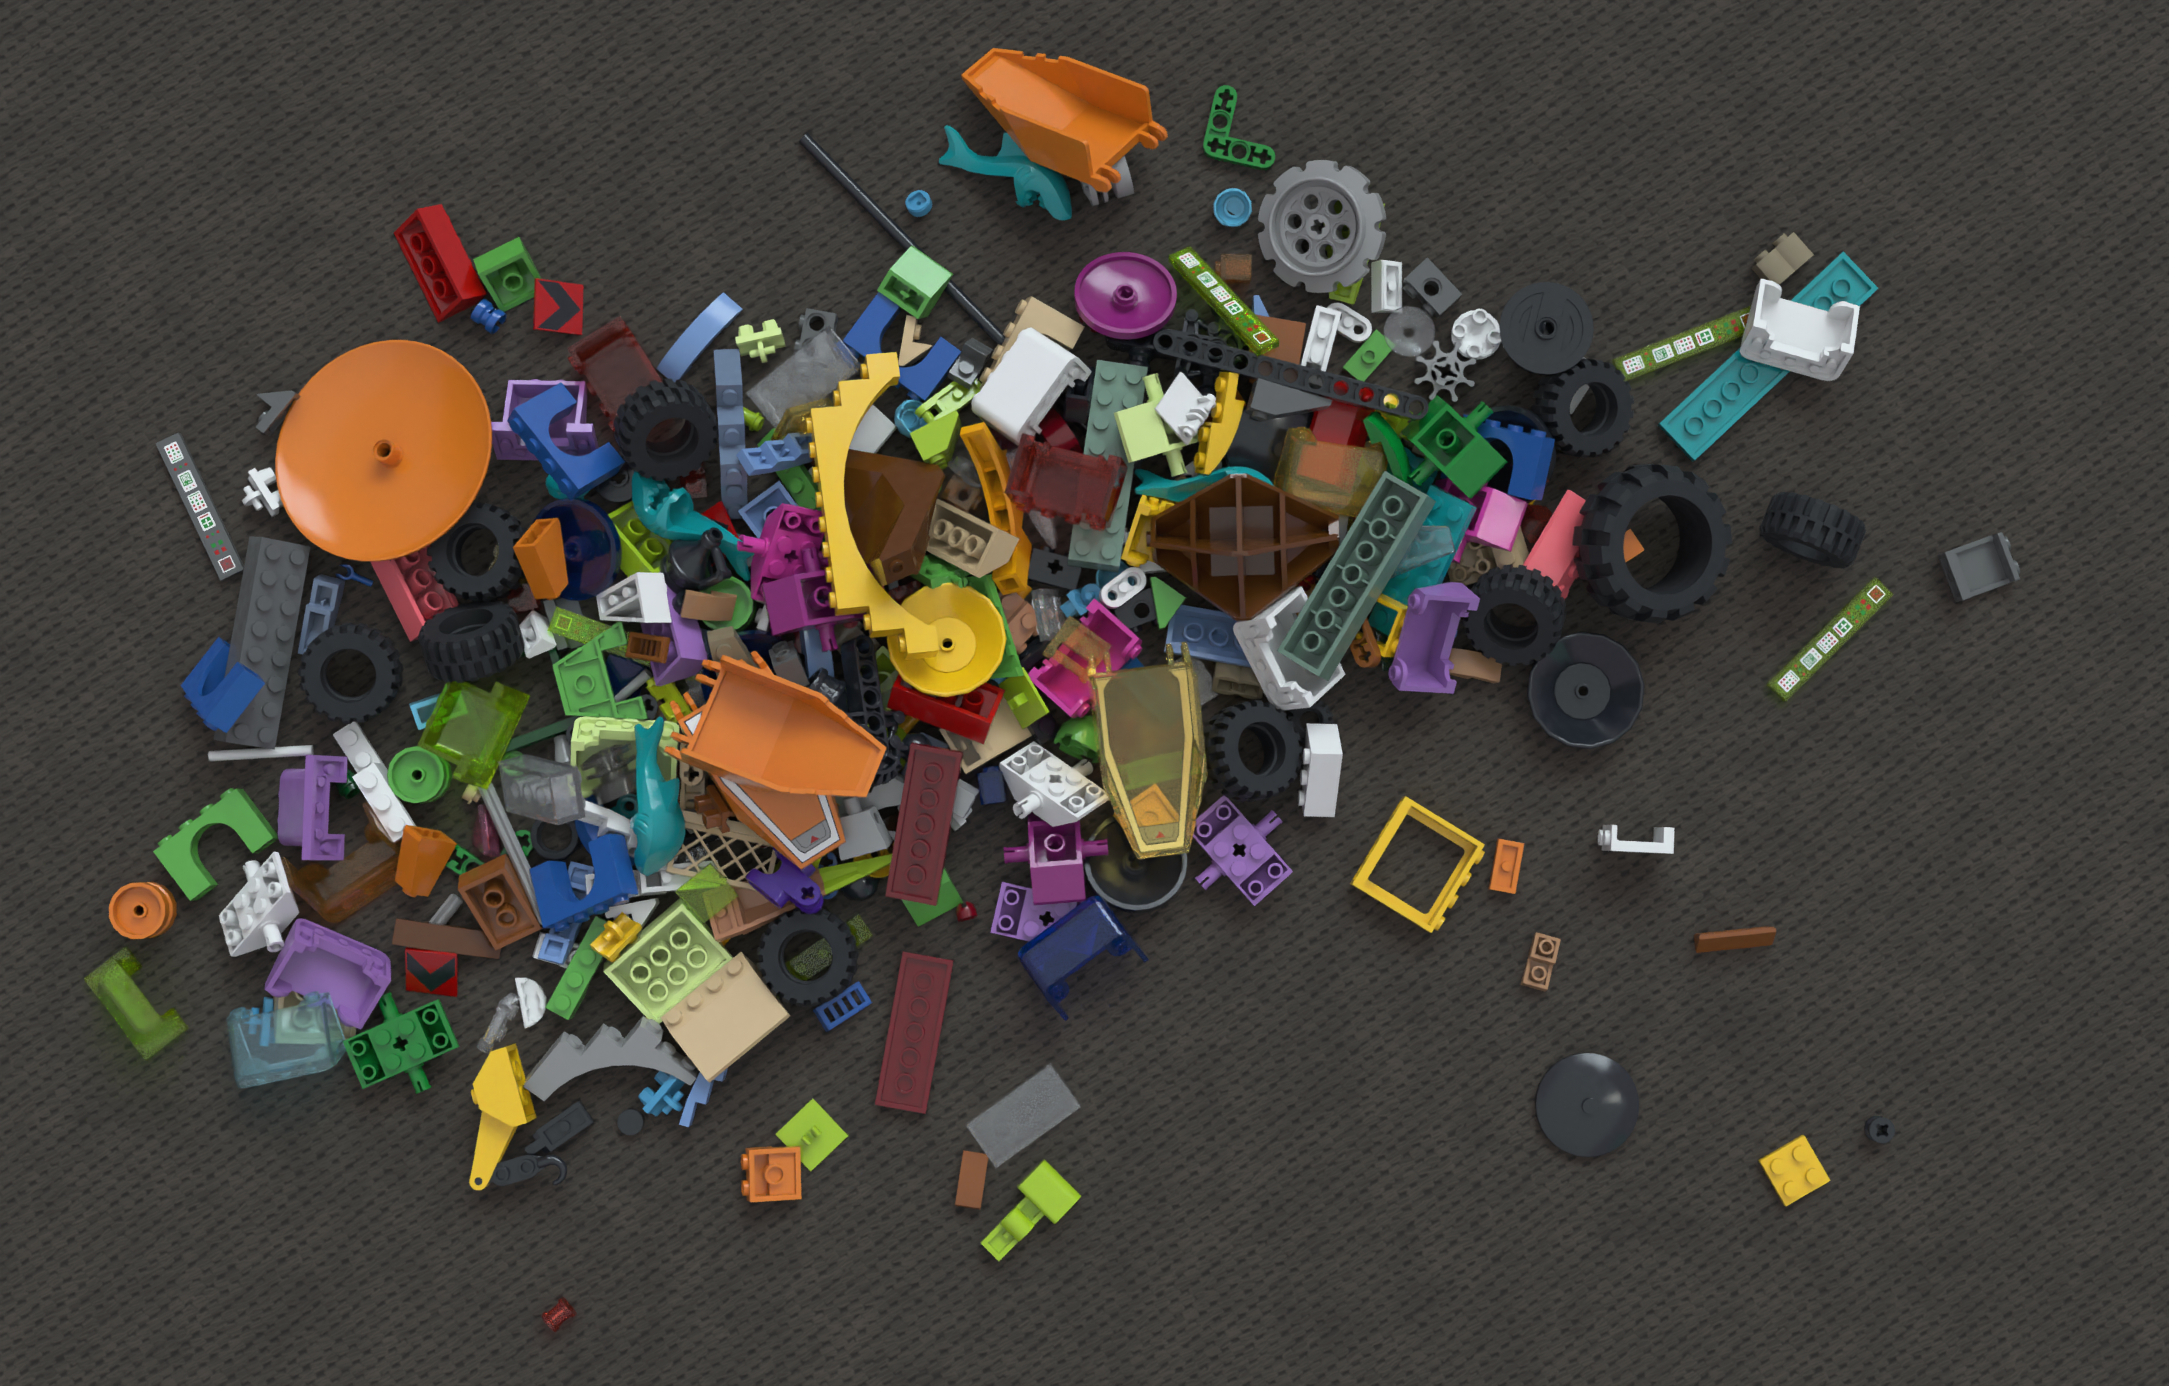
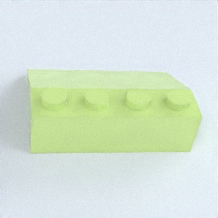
(667, 961)

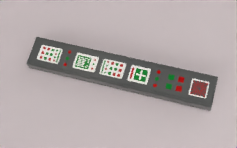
(200, 506)

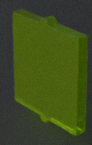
(706, 893)

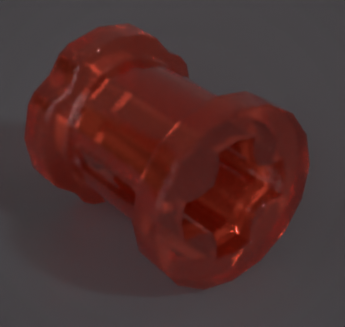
(558, 1314)

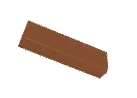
(1734, 939)

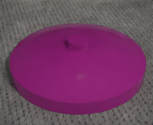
(1125, 295)

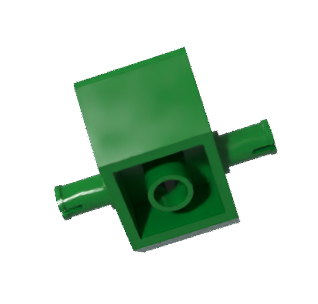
(1467, 460)
(378, 1051)

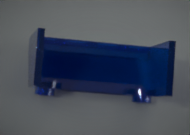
(1072, 944)

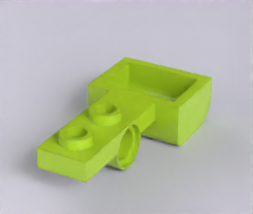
(1045, 1195)

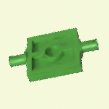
(938, 571)

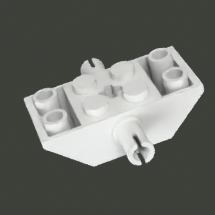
(1050, 786)
(259, 909)

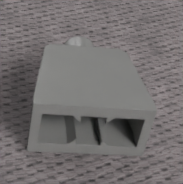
(862, 830)

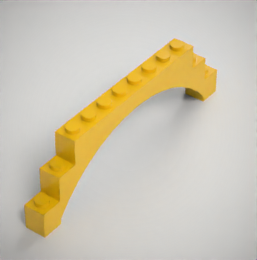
(851, 581)

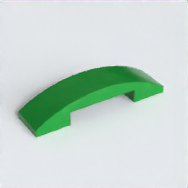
(1381, 431)

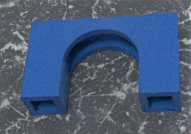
(920, 379)
(1530, 457)
(571, 473)
(220, 698)
(612, 885)

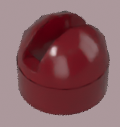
(966, 913)

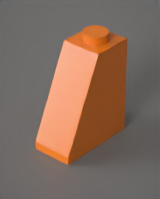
(543, 558)
(422, 859)

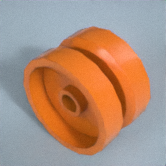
(127, 908)

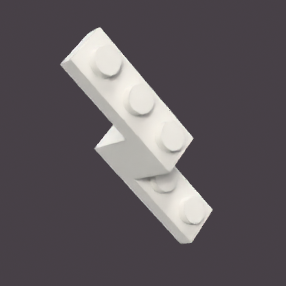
(1320, 342)
(373, 780)
(658, 882)

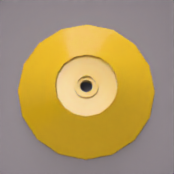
(976, 638)

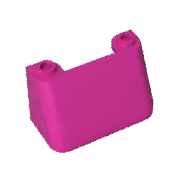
(1063, 685)

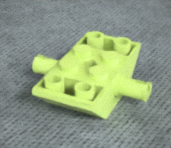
(1146, 432)

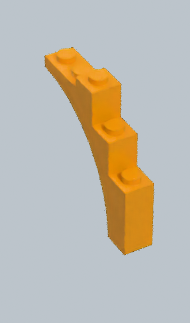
(994, 474)

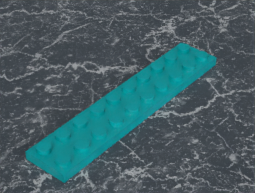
(1743, 382)

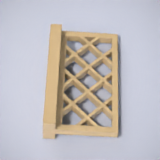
(738, 831)

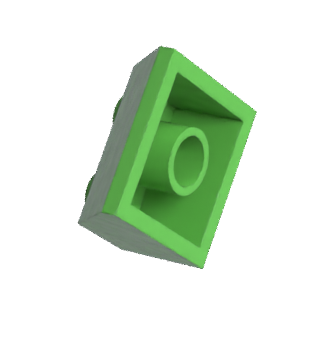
(508, 274)
(947, 900)

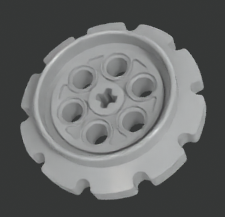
(1360, 212)

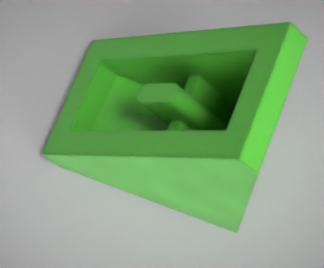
(1165, 601)

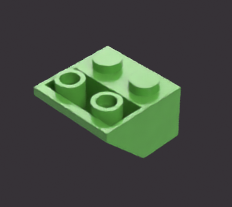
(915, 283)

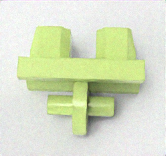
(761, 342)

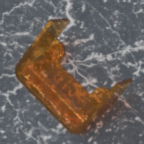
(352, 881)

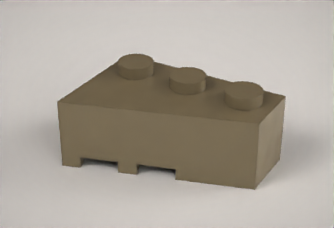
(728, 643)

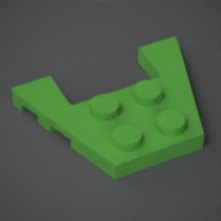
(586, 682)

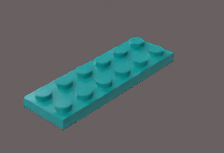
(1448, 512)

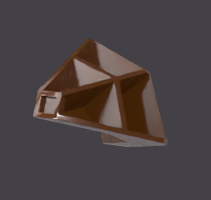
(890, 511)
(1242, 543)

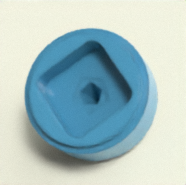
(918, 203)

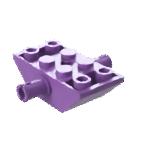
(1260, 866)
(1019, 917)

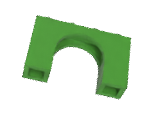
(180, 852)

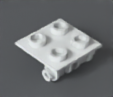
(1185, 408)

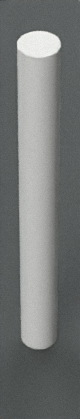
(256, 753)

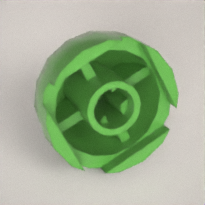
(1078, 738)

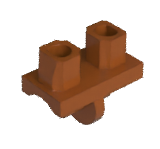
(713, 809)

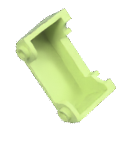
(598, 733)

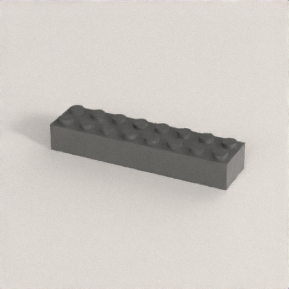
(266, 634)

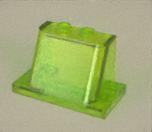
(473, 728)
(131, 1008)

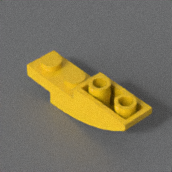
(1218, 435)

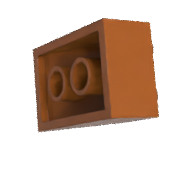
(498, 902)

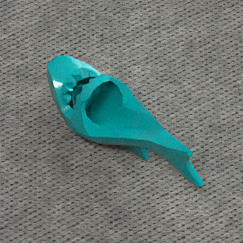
(1011, 161)
(1179, 490)
(673, 517)
(659, 815)

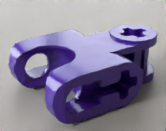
(788, 885)

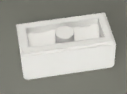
(1386, 286)
(535, 634)

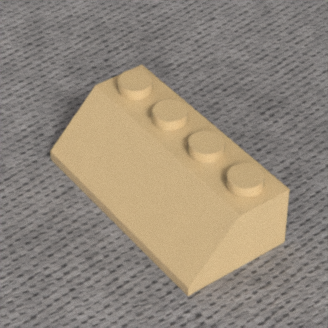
(968, 540)

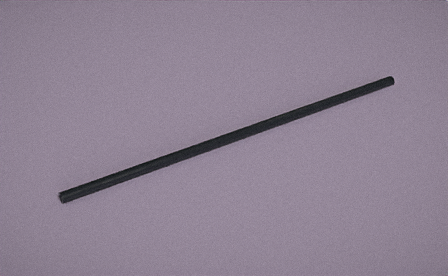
(905, 242)

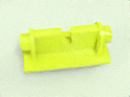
(669, 693)

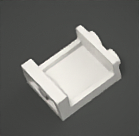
(1662, 841)

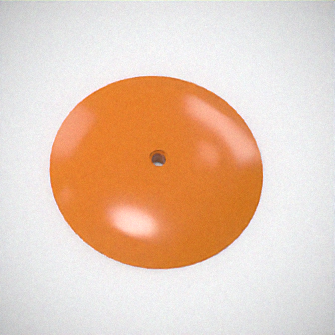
(337, 440)

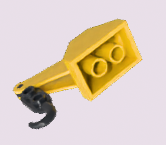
(504, 1107)

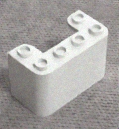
(1026, 385)
(1282, 680)

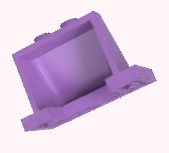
(568, 434)
(305, 807)

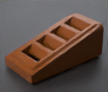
(644, 647)

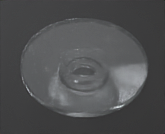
(1415, 320)

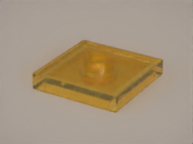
(794, 418)

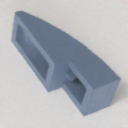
(322, 609)

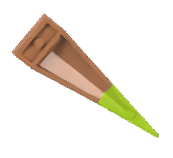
(753, 910)

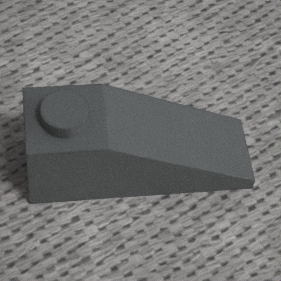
(1276, 401)

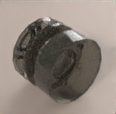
(612, 772)

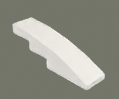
(611, 823)

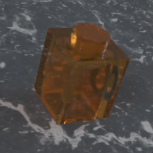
(1234, 268)

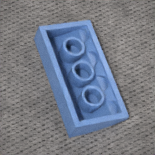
(1207, 635)

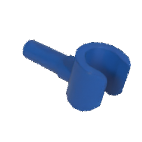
(354, 576)

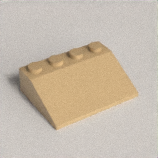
(725, 1016)

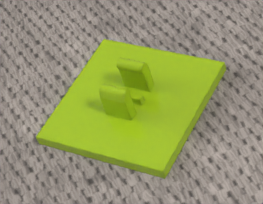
(1023, 699)
(814, 1134)

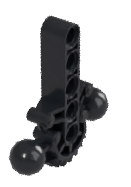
(1217, 332)
(872, 710)

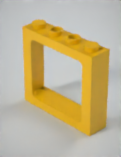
(1472, 854)

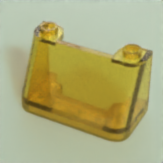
(1329, 473)

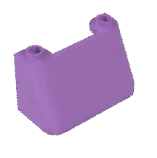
(1428, 637)
(331, 963)

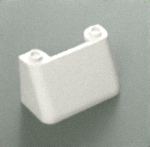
(1799, 335)

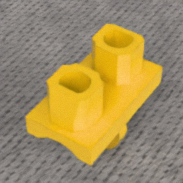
(616, 937)

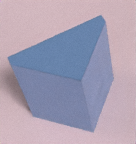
(759, 508)

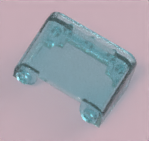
(285, 1041)

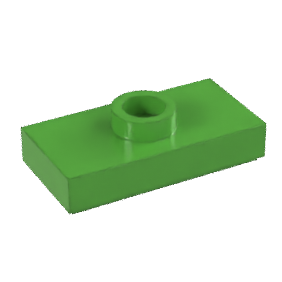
(1367, 357)

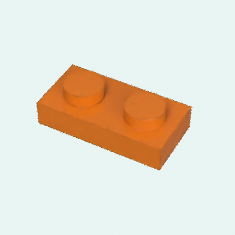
(1506, 866)

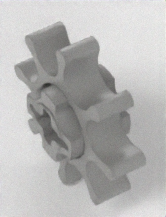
(1450, 359)

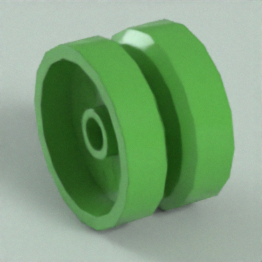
(744, 609)
(404, 779)

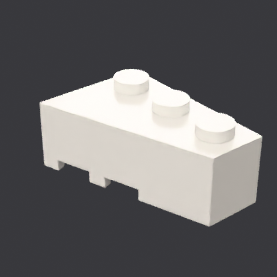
(636, 599)
(1321, 770)

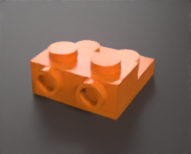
(771, 1173)

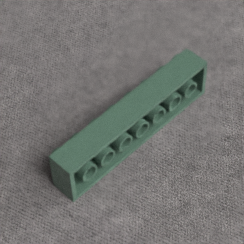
(1114, 389)
(1356, 576)

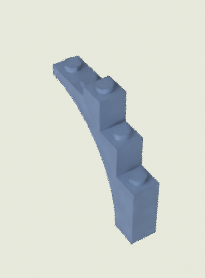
(730, 429)

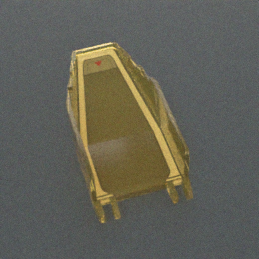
(1151, 750)

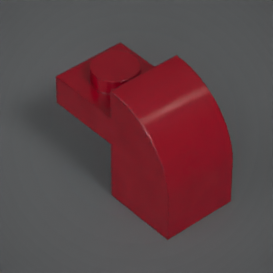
(1058, 433)

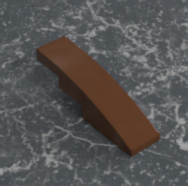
(443, 938)

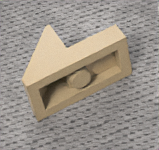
(910, 350)

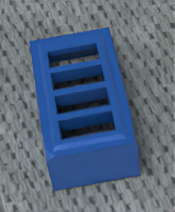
(819, 1011)

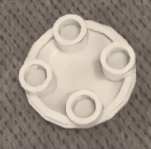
(1477, 334)

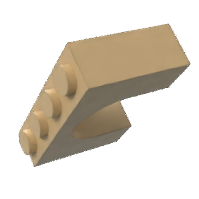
(1043, 319)

